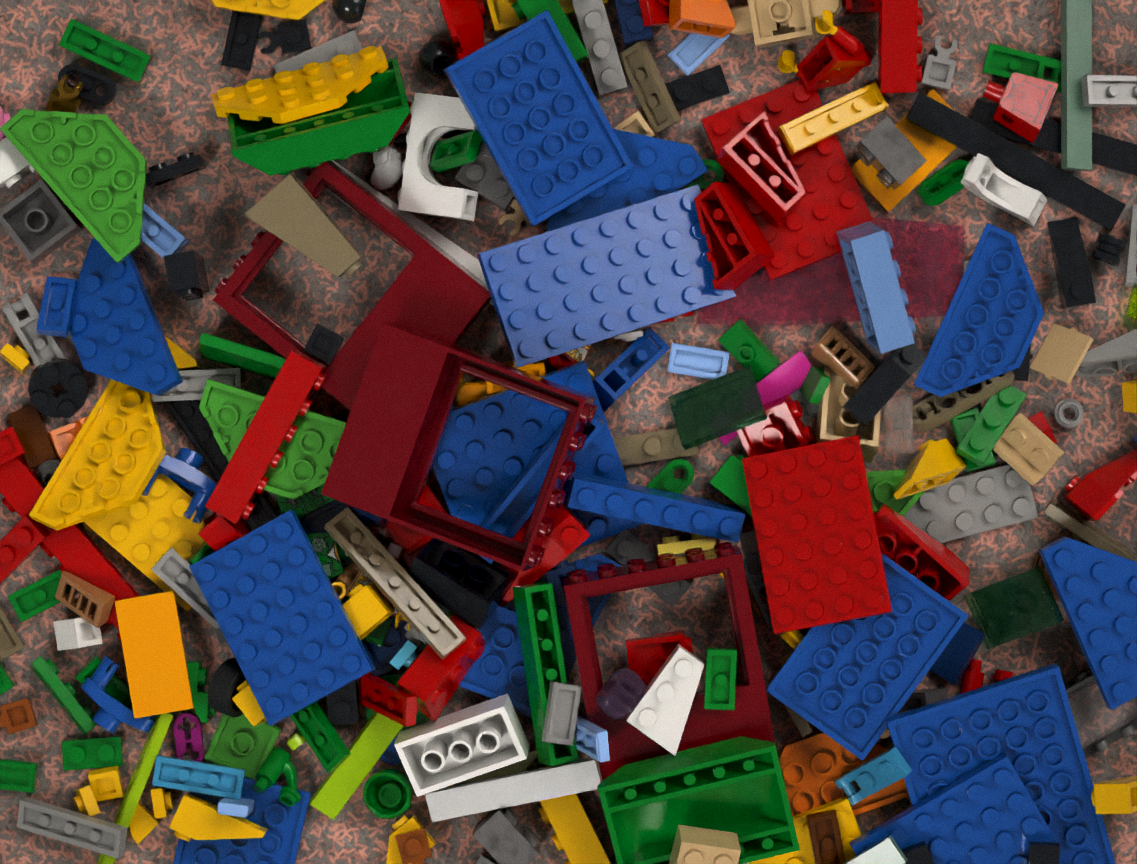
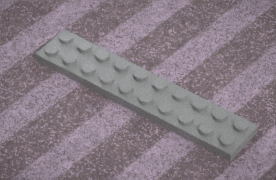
(956, 509)

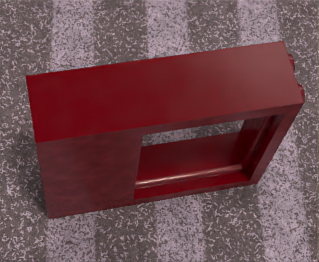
(428, 296)
(399, 428)
(703, 725)

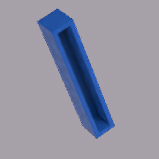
(520, 499)
(654, 506)

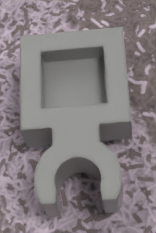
(939, 69)

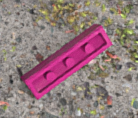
(780, 383)

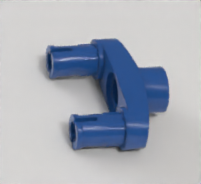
(185, 471)
(111, 711)

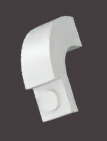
(1002, 191)

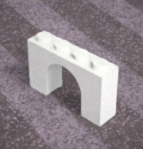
(420, 190)

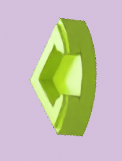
(295, 740)

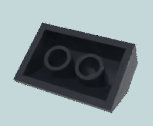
(461, 580)

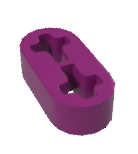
(196, 736)

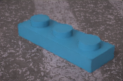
(198, 777)

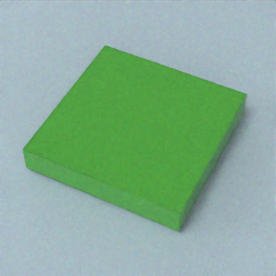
(242, 744)

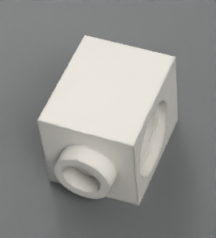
(76, 633)

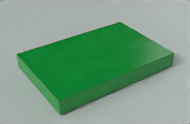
(240, 356)

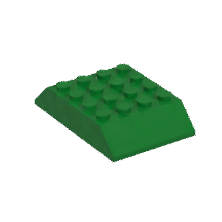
(358, 126)
(712, 786)

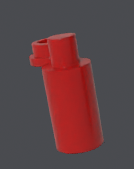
(973, 678)

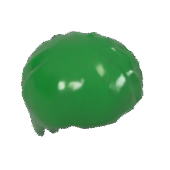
(387, 793)

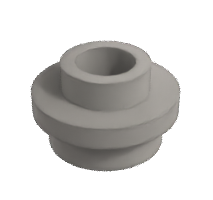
(1078, 413)

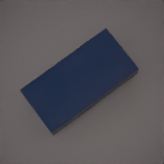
(958, 654)

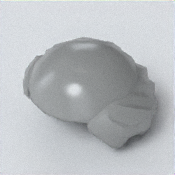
(387, 168)

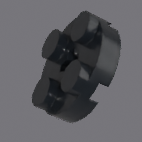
(50, 374)

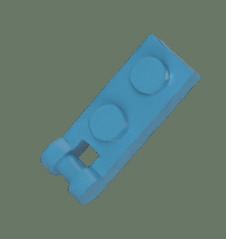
(873, 775)

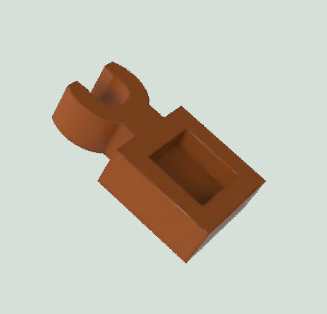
(17, 716)
(414, 846)

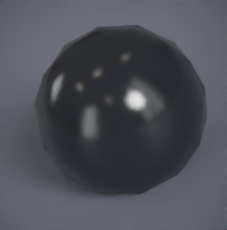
(349, 10)
(431, 51)

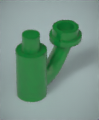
(274, 765)

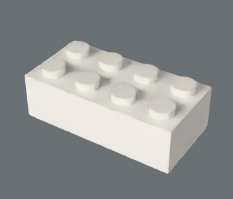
(462, 745)

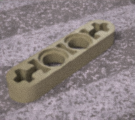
(963, 402)

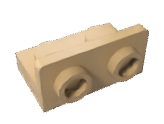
(1028, 450)

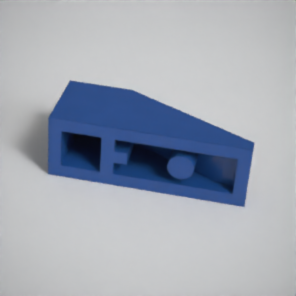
(628, 368)

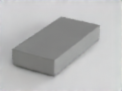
(561, 713)

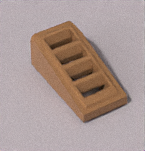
(849, 351)
(95, 595)

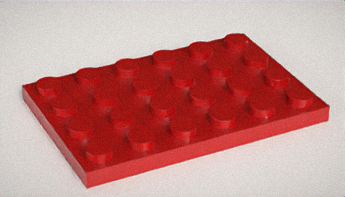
(831, 189)
(817, 535)

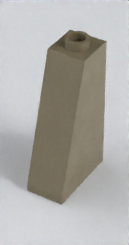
(302, 223)

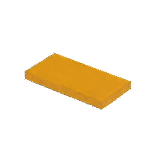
(930, 147)
(154, 654)

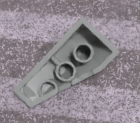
(1110, 357)

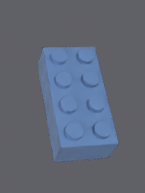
(876, 286)

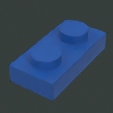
(56, 307)

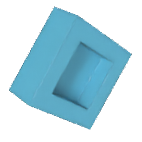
(405, 655)

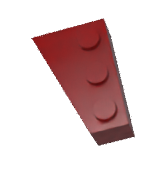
(763, 169)
(732, 235)
(437, 679)

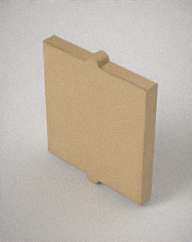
(1061, 353)

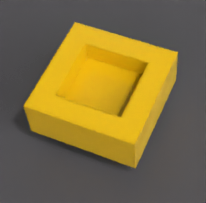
(16, 357)
(106, 783)
(85, 801)
(161, 801)

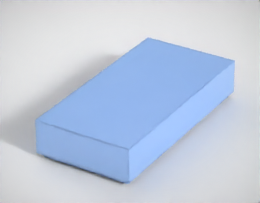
(694, 51)
(697, 361)
(235, 807)

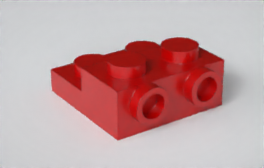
(780, 431)
(649, 653)

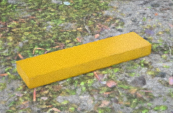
(832, 118)

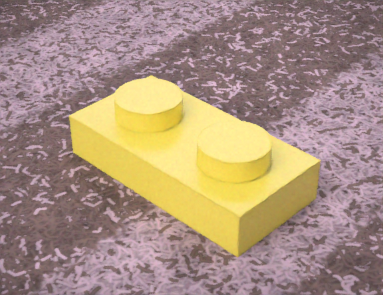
(674, 545)

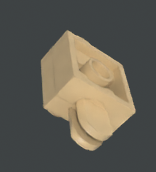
(781, 20)

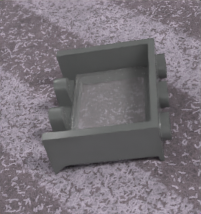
(1094, 721)

